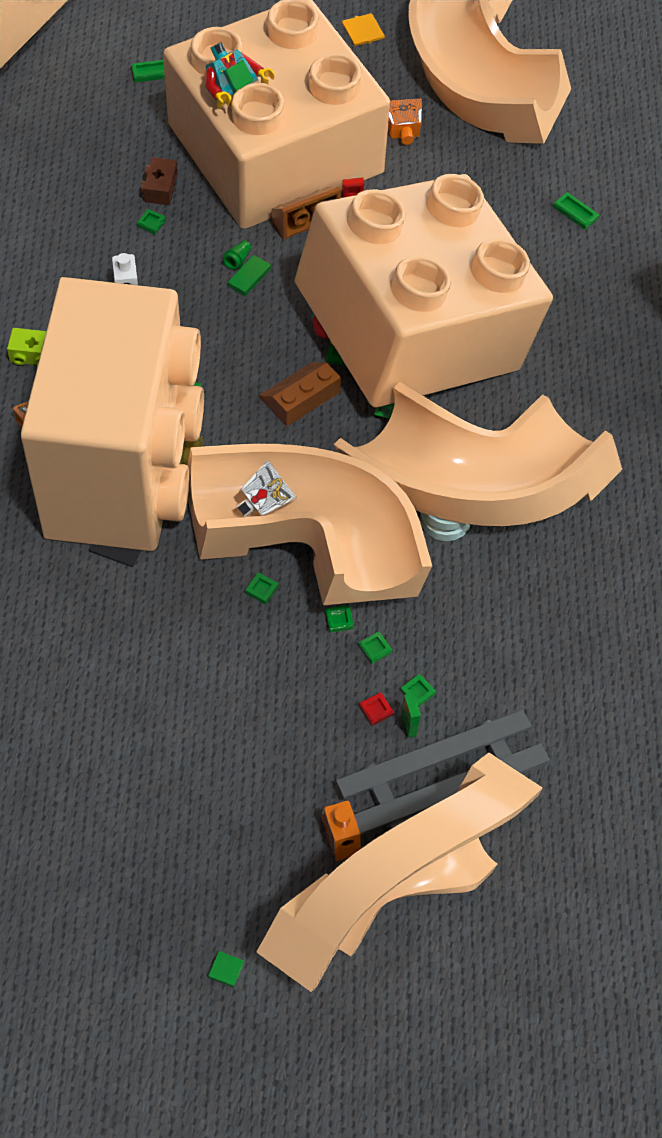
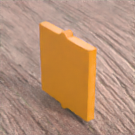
(363, 29)

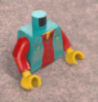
(215, 79)

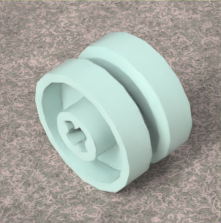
(442, 529)

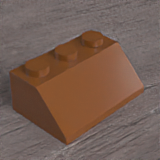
(297, 214)
(302, 392)

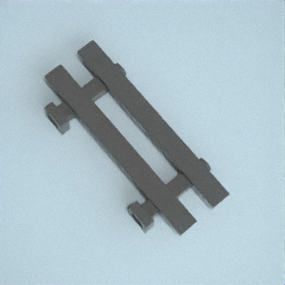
(393, 811)

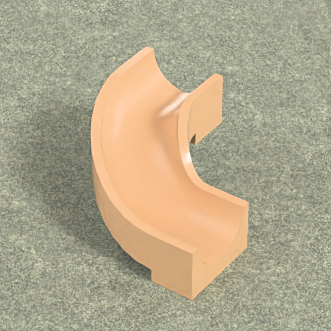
(483, 73)
(487, 474)
(344, 509)
(421, 856)

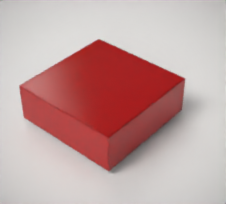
(352, 186)
(376, 709)

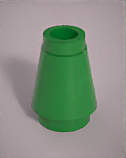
(237, 255)

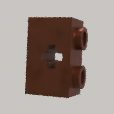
(159, 181)

